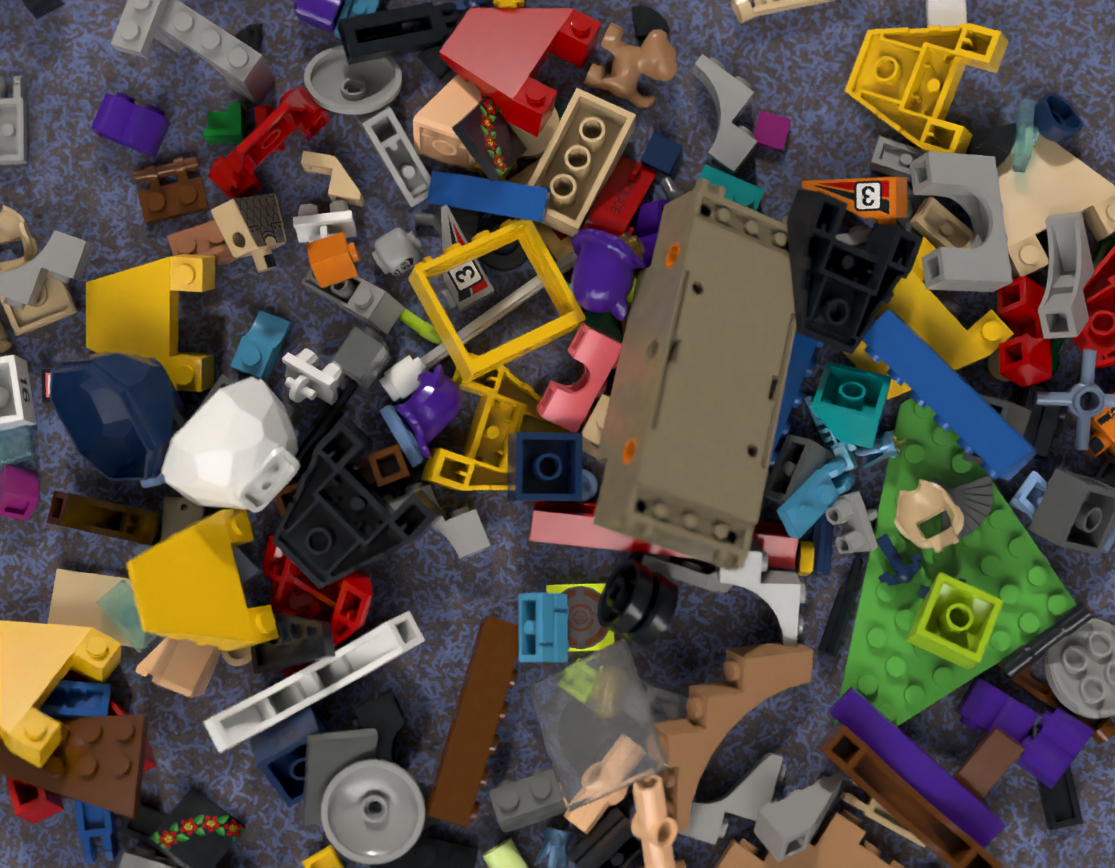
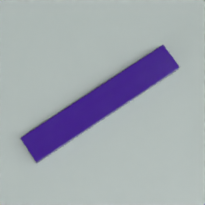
(917, 767)

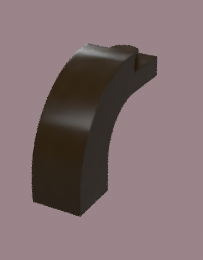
(103, 518)

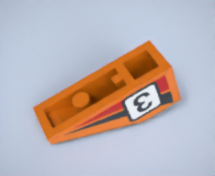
(868, 197)

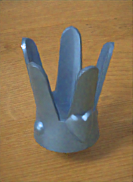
(884, 447)
(557, 844)

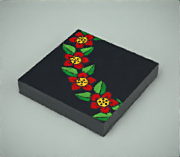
(489, 138)
(197, 832)

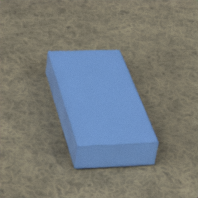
(403, 436)

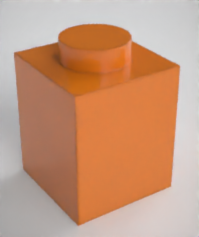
(333, 259)

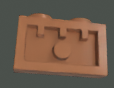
(202, 240)

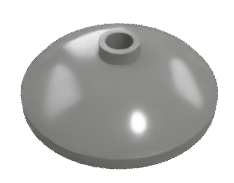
(353, 87)
(370, 834)

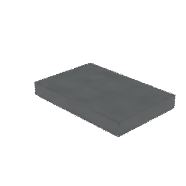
(325, 758)

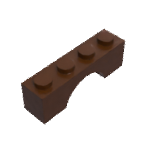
(378, 469)

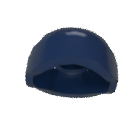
(1049, 114)

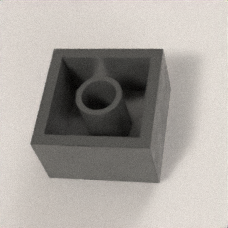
(1075, 512)

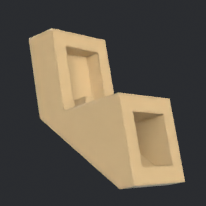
(341, 185)

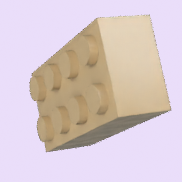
(581, 159)

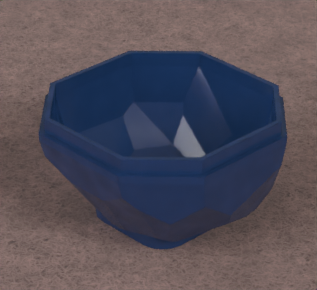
(118, 412)

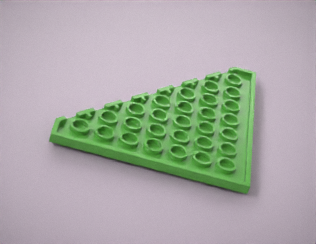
(993, 558)

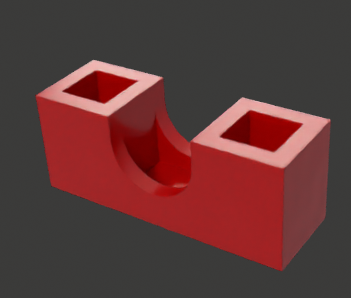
(1028, 355)

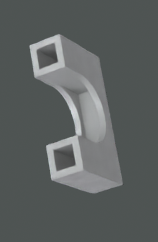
(234, 60)
(975, 186)

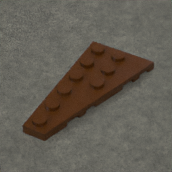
(94, 762)

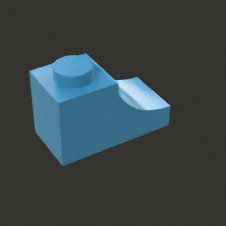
(261, 346)

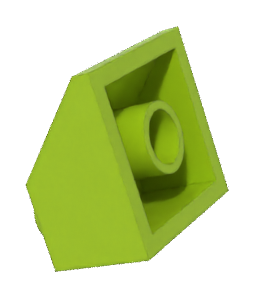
(955, 621)

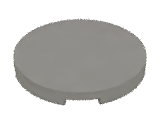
(1083, 670)

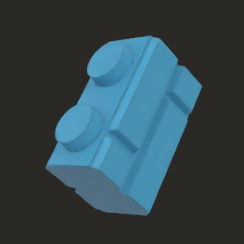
(543, 627)

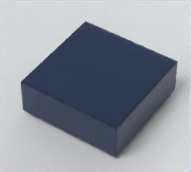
(661, 154)

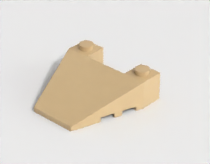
(1050, 186)

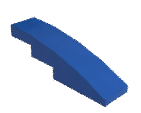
(489, 197)
(77, 700)

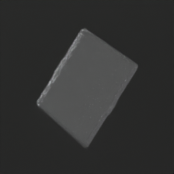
(598, 726)

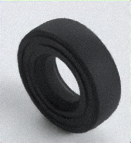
(499, 261)

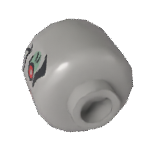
(397, 251)

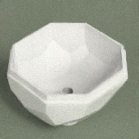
(234, 449)

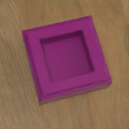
(771, 131)

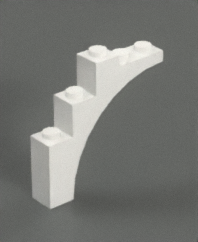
(314, 682)

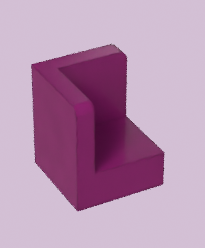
(18, 492)

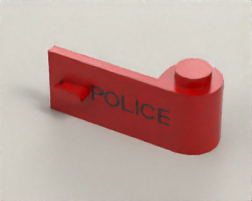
(620, 198)

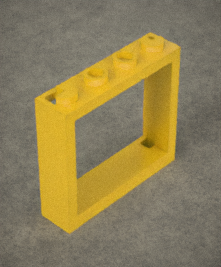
(481, 244)

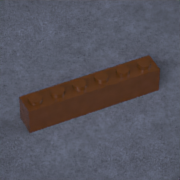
(474, 723)

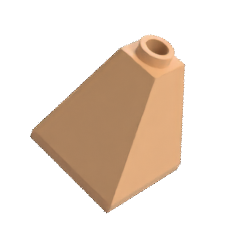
(435, 121)

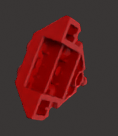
(341, 602)

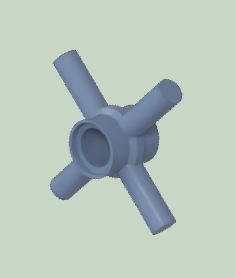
(1072, 399)

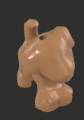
(654, 58)

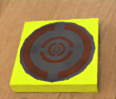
(583, 624)

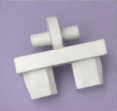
(315, 226)
(308, 381)

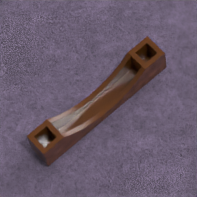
(903, 801)

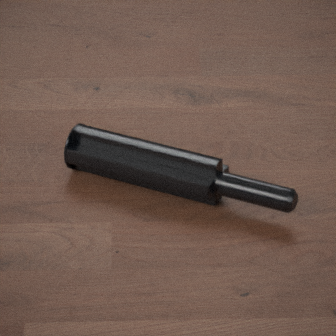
(323, 424)
(840, 612)

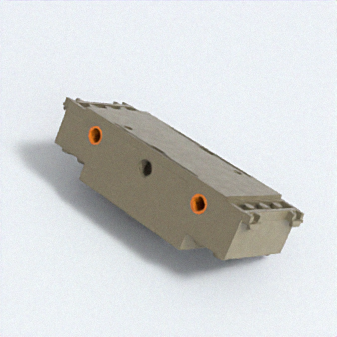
(700, 381)

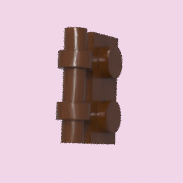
(173, 199)

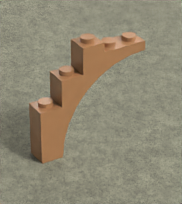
(714, 708)
(832, 847)

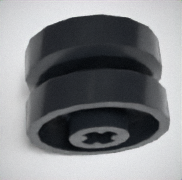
(638, 602)

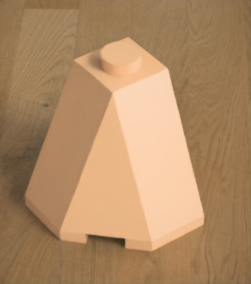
(181, 666)

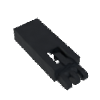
(382, 33)

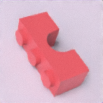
(571, 404)

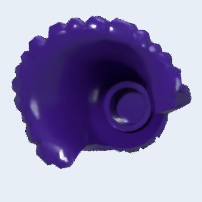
(603, 272)
(431, 407)

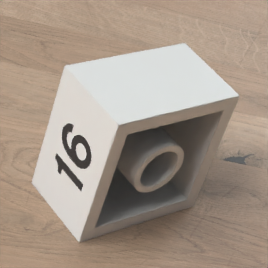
(15, 394)

